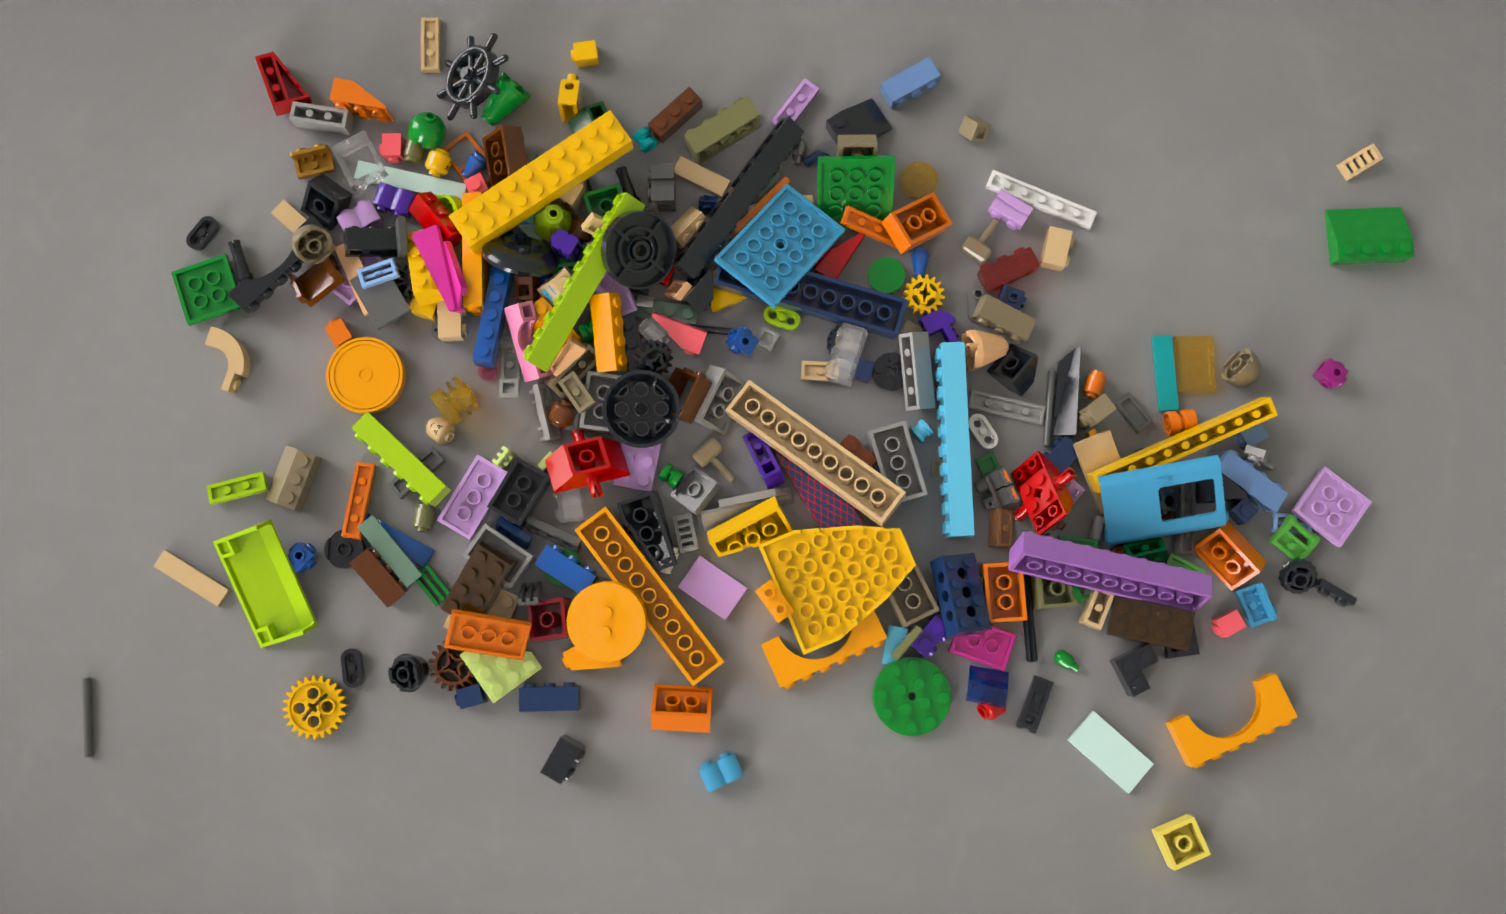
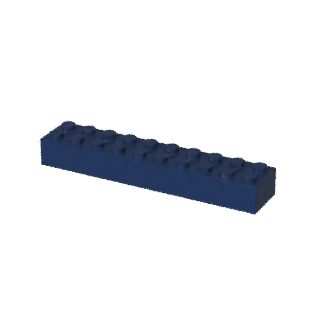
(832, 301)

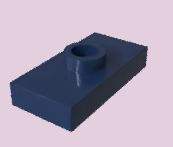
(513, 532)

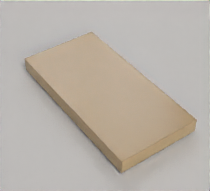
(1096, 453)

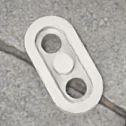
(983, 431)

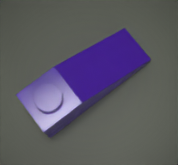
(764, 461)

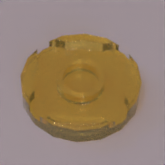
(918, 180)

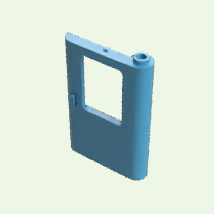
(1133, 502)

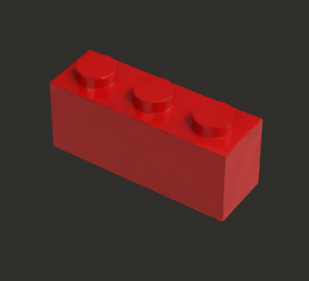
(431, 212)

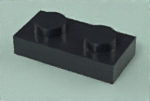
(1328, 589)

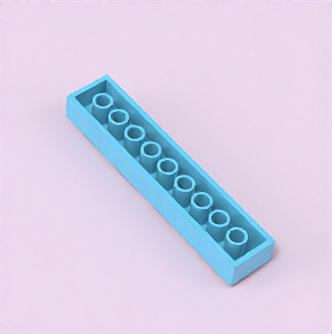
(954, 440)

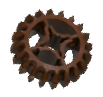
(439, 672)

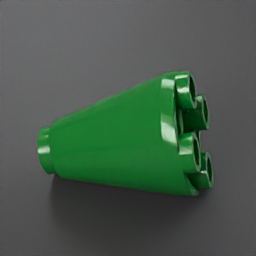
(501, 105)

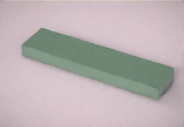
(390, 550)

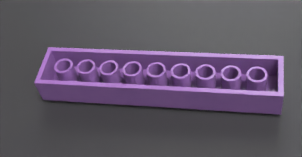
(1109, 572)

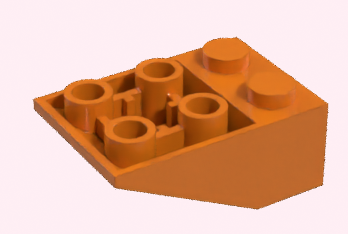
(350, 96)

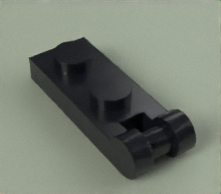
(1034, 703)

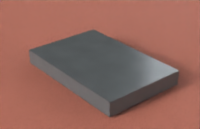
(383, 301)

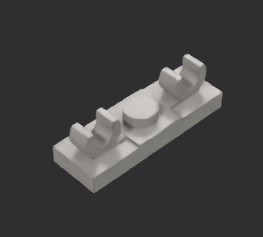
(544, 403)

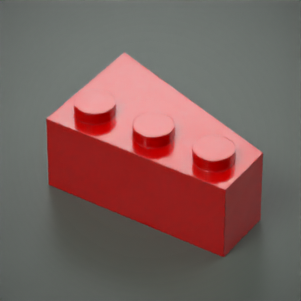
(280, 84)

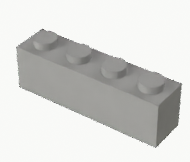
(916, 370)

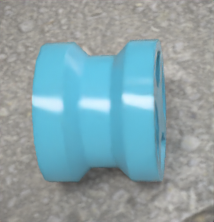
(921, 431)

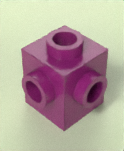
(1331, 374)

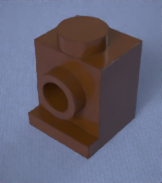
(527, 288)

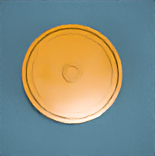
(366, 375)
(607, 621)

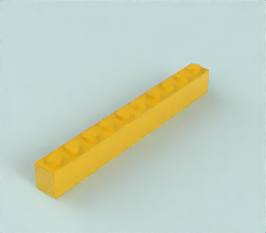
(1191, 439)

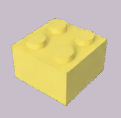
(1181, 842)

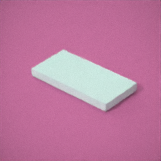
(1110, 752)

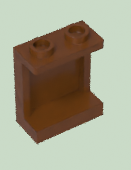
(317, 281)

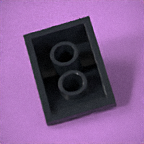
(858, 120)

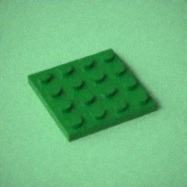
(855, 182)

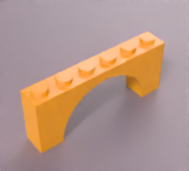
(791, 667)
(1271, 711)

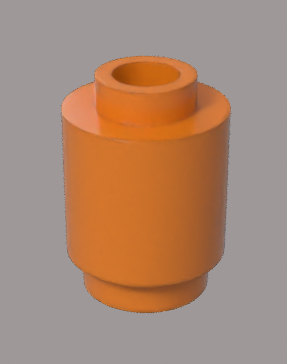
(1094, 384)

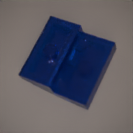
(987, 686)

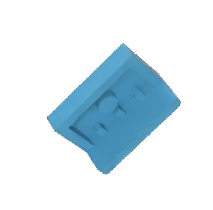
(1256, 604)

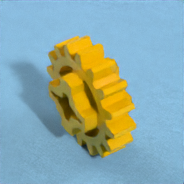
(917, 294)

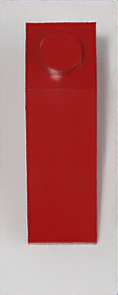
(836, 259)

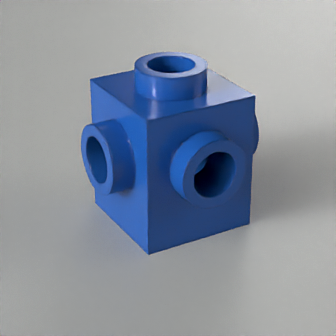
(741, 341)
(302, 556)

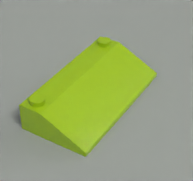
(265, 584)

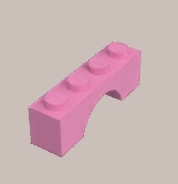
(520, 322)

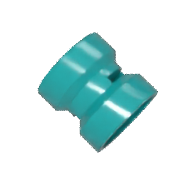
(645, 139)

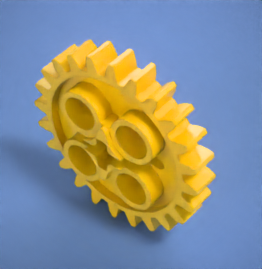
(303, 694)

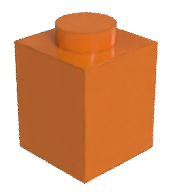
(339, 332)

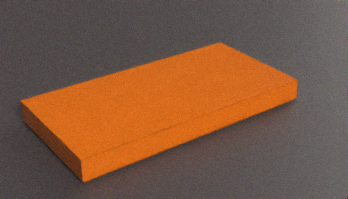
(487, 634)

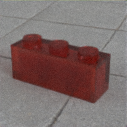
(1008, 269)

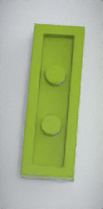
(237, 488)

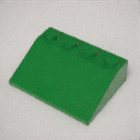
(1368, 236)

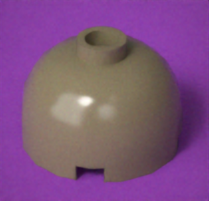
(312, 244)
(1242, 368)

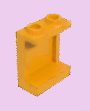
(774, 601)

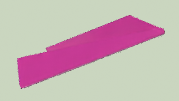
(443, 266)

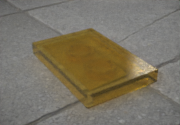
(1194, 364)

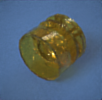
(454, 401)

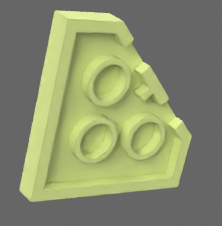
(500, 674)

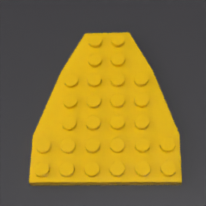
(835, 577)

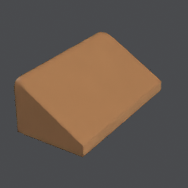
(1000, 528)

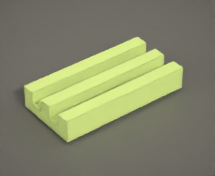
(503, 457)

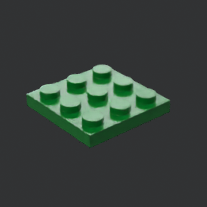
(205, 288)

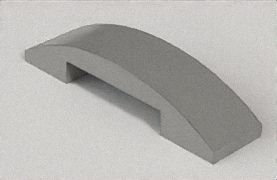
(510, 368)

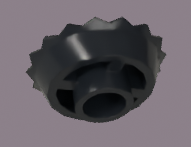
(1298, 576)

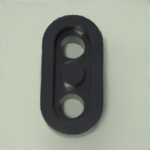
(201, 232)
(350, 668)

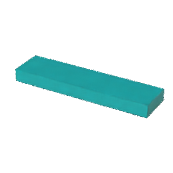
(1165, 373)

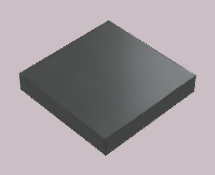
(695, 490)

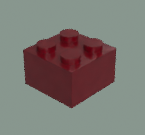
(549, 619)

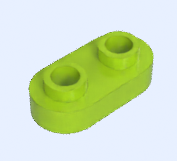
(782, 317)

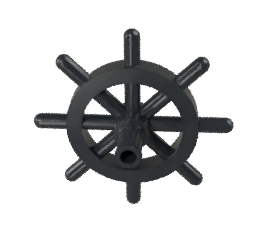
(472, 76)

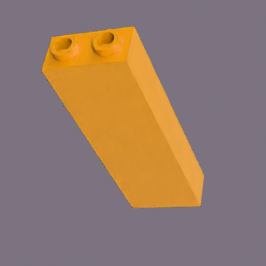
(474, 271)

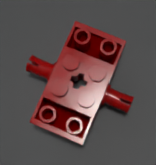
(586, 464)
(1042, 492)

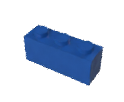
(565, 568)

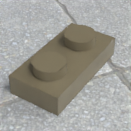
(577, 392)

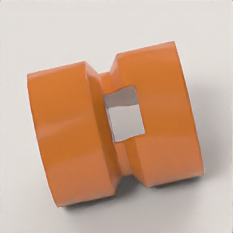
(1179, 422)

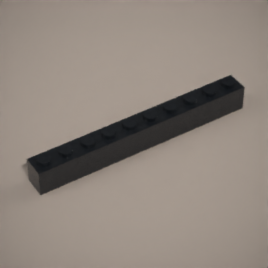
(737, 198)

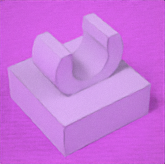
(1075, 489)

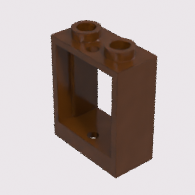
(697, 394)

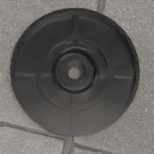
(656, 251)

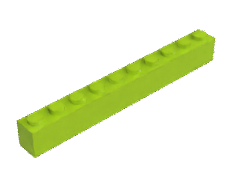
(577, 292)

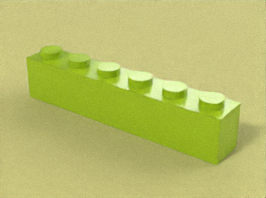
(401, 459)

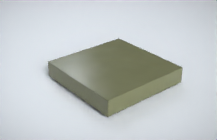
(906, 642)

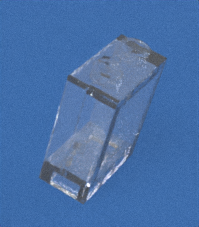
(352, 145)

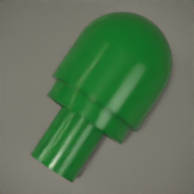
(1066, 660)

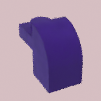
(939, 322)

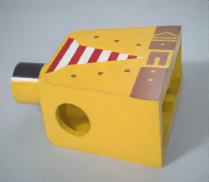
(569, 97)

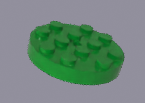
(906, 677)

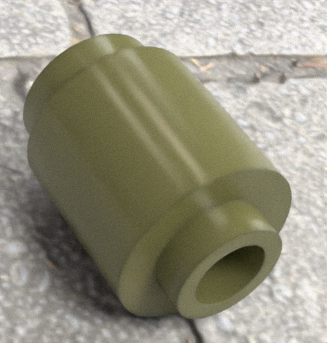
(413, 152)
(424, 518)

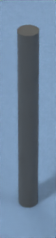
(1049, 408)
(87, 717)

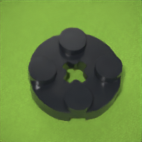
(880, 369)
(337, 557)

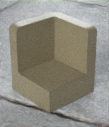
(974, 128)

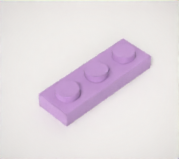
(797, 102)

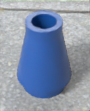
(474, 164)
(920, 260)

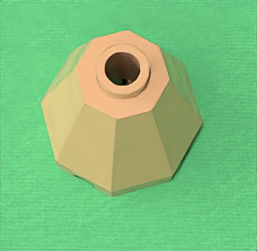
(982, 348)

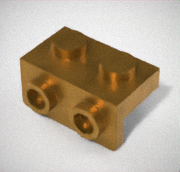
(313, 161)

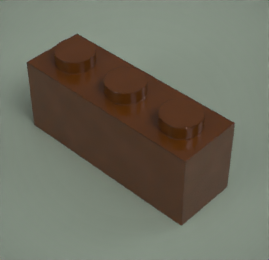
(675, 115)
(378, 576)

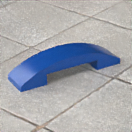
(414, 549)

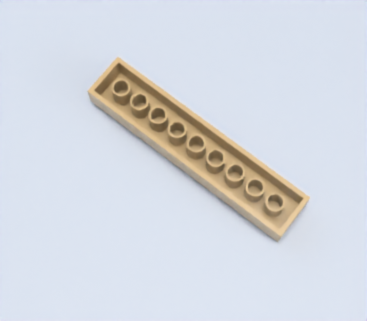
(816, 453)

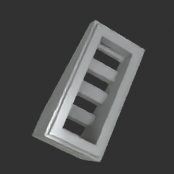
(690, 548)

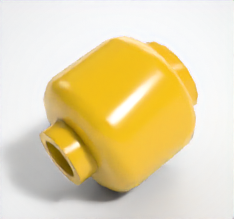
(438, 162)

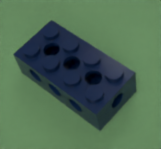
(960, 595)

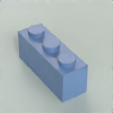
(910, 83)

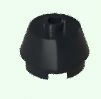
(408, 672)

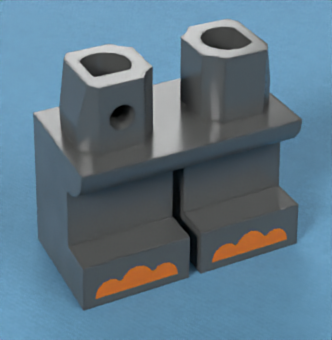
(999, 488)

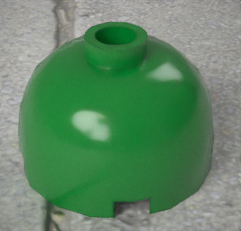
(427, 130)

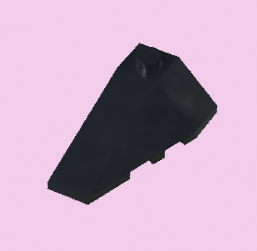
(648, 524)

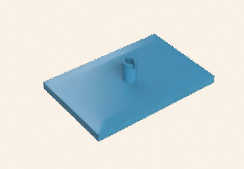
(779, 245)

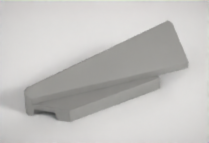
(736, 505)

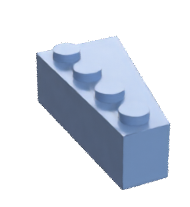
(1259, 489)

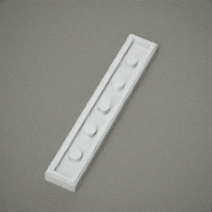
(1042, 200)

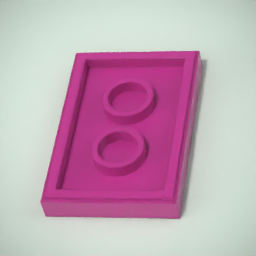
(987, 648)

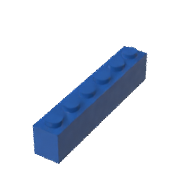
(493, 318)

